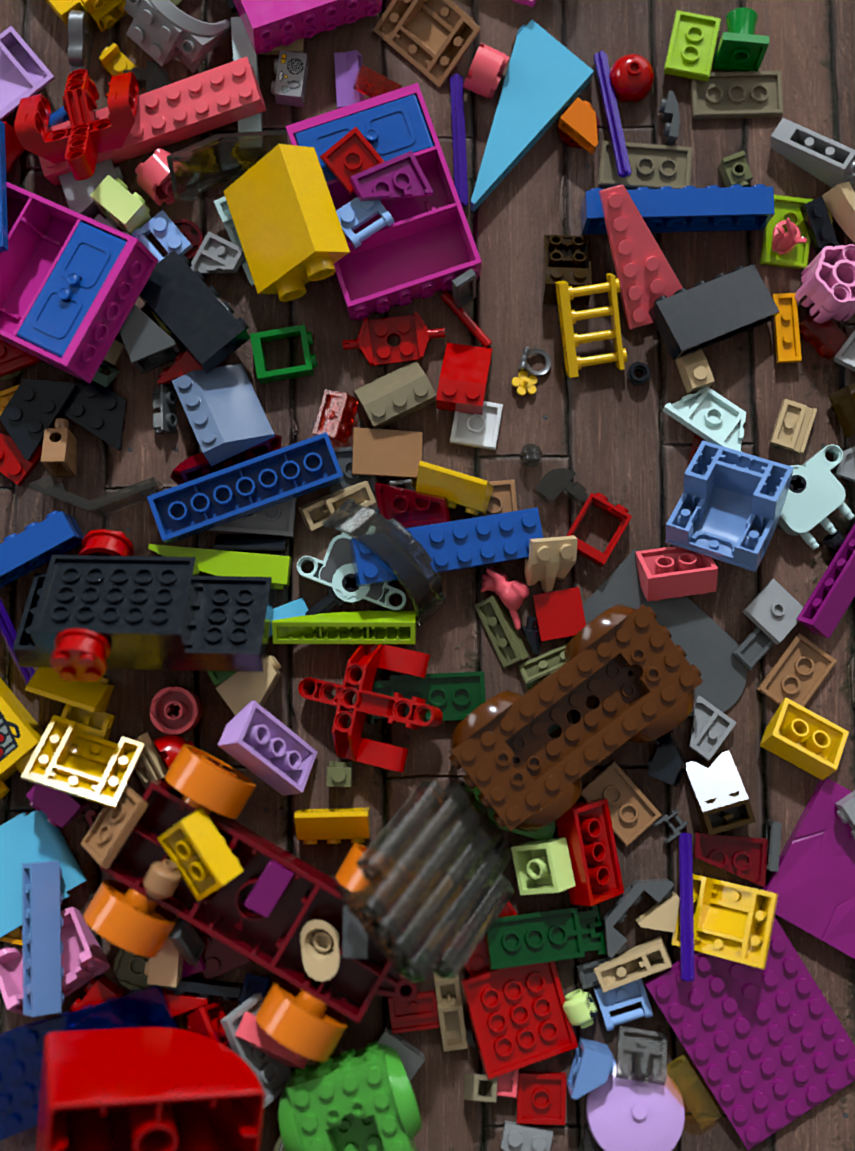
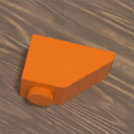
(581, 125)

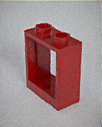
(617, 511)

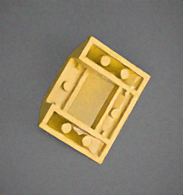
(82, 763)
(731, 921)

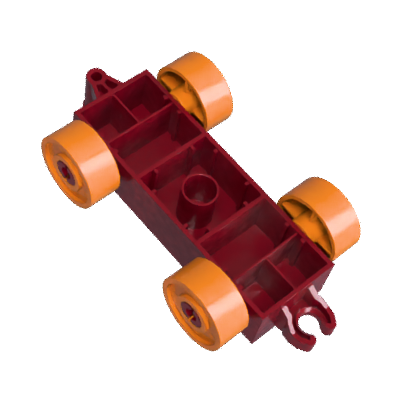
(296, 1012)

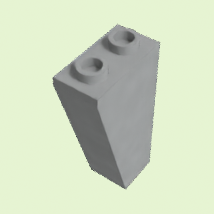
(814, 153)

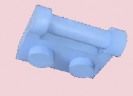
(359, 212)
(166, 234)
(621, 997)

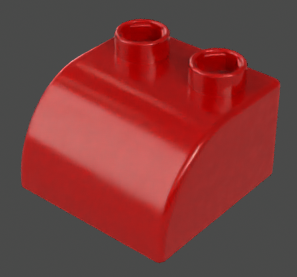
(146, 1093)

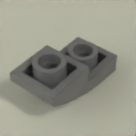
(670, 116)

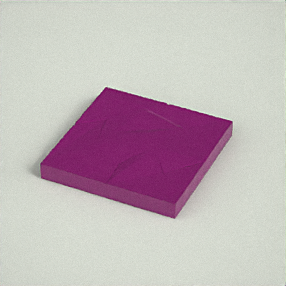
(819, 872)

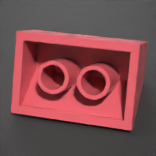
(675, 573)

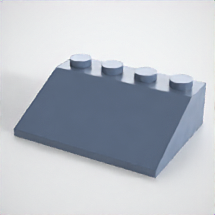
(223, 411)

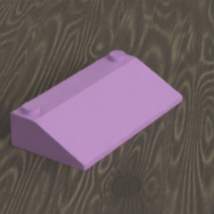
(20, 72)

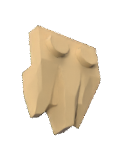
(550, 560)

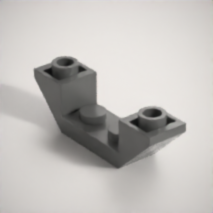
(657, 888)

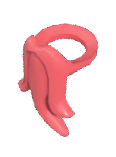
(785, 242)

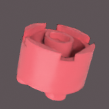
(485, 71)
(155, 178)
(162, 709)

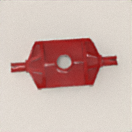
(375, 334)

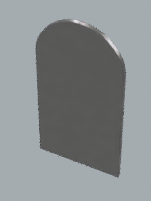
(690, 628)

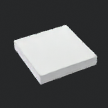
(477, 430)

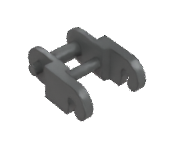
(675, 831)

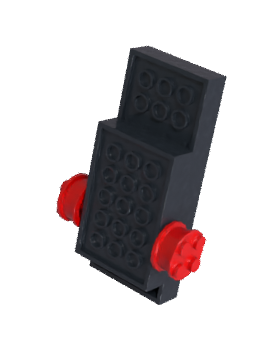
(140, 614)

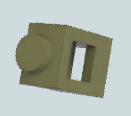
(730, 164)
(340, 774)

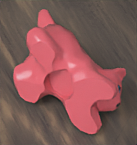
(510, 592)

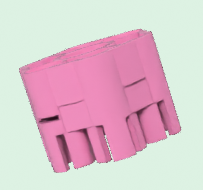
(830, 284)

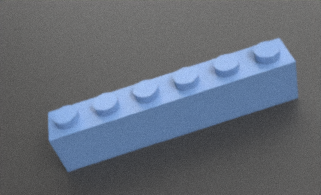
(42, 938)

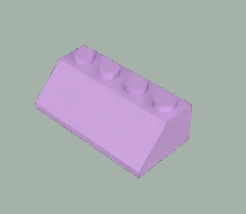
(268, 749)

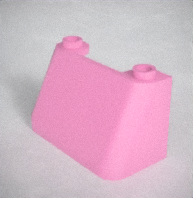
(80, 960)

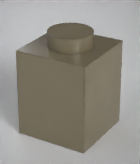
(480, 1088)

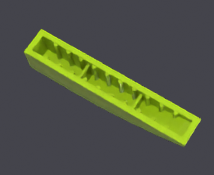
(234, 563)
(347, 628)

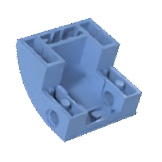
(729, 505)

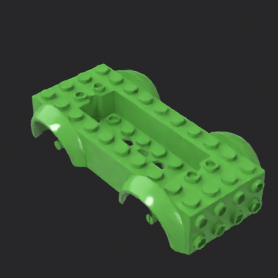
(350, 1104)

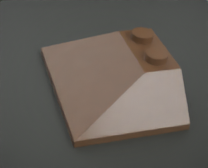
(428, 34)

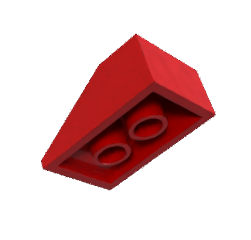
(464, 378)

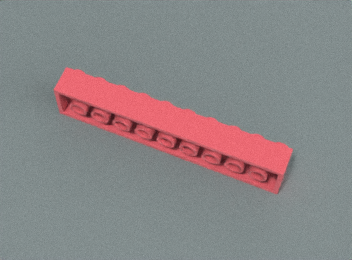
(180, 112)

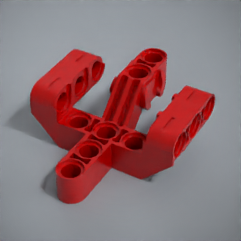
(85, 137)
(347, 740)

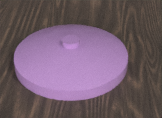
(635, 1115)

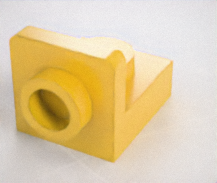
(115, 61)

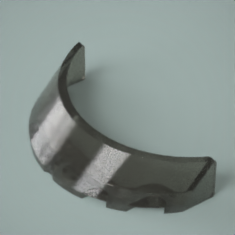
(397, 550)

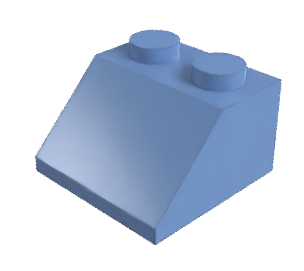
(589, 1067)

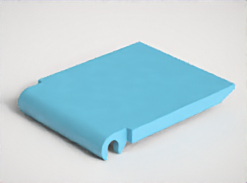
(26, 841)

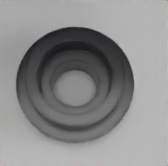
(643, 368)

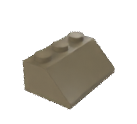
(396, 395)

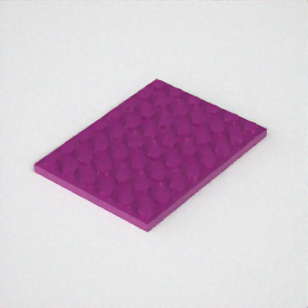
(758, 1036)

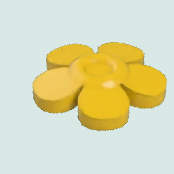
(524, 384)

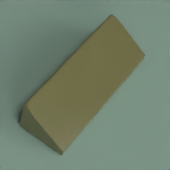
(501, 631)
(541, 666)

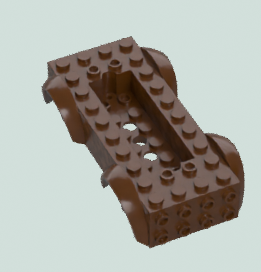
(642, 695)

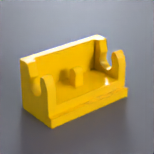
(94, 724)

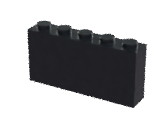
(193, 311)
(713, 311)

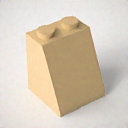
(250, 686)

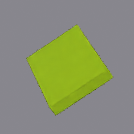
(692, 46)
(797, 258)

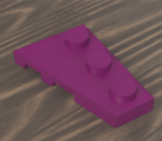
(392, 180)

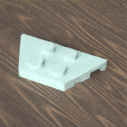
(710, 417)

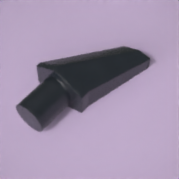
(532, 635)

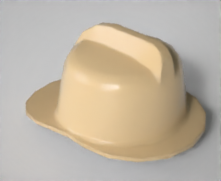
(320, 950)

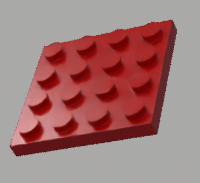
(518, 1016)

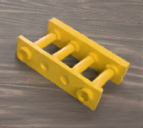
(569, 317)

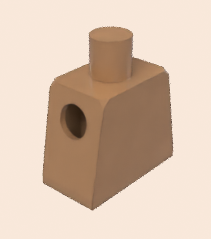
(59, 449)

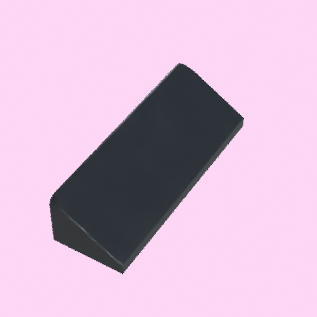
(251, 543)

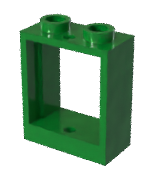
(286, 373)

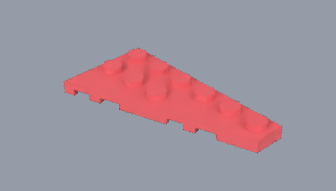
(636, 257)

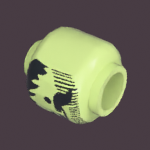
(580, 1008)

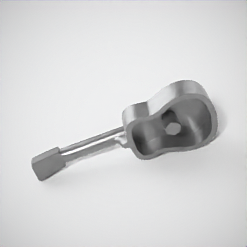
(80, 39)

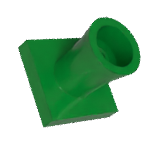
(740, 47)

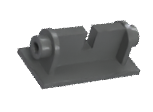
(165, 400)

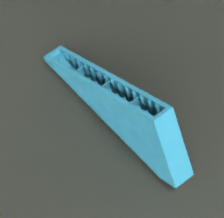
(536, 90)

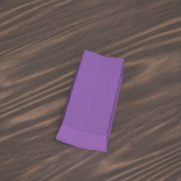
(345, 73)

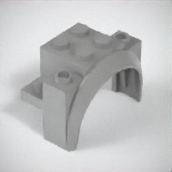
(171, 33)

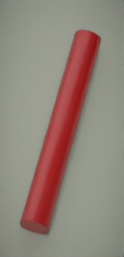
(466, 319)

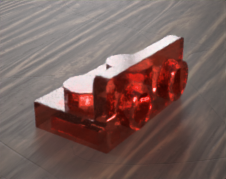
(824, 337)
(336, 415)

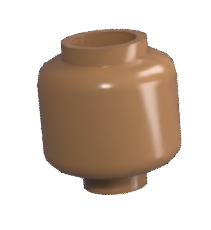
(162, 879)

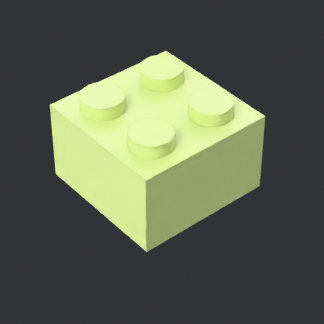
(120, 205)
(543, 866)

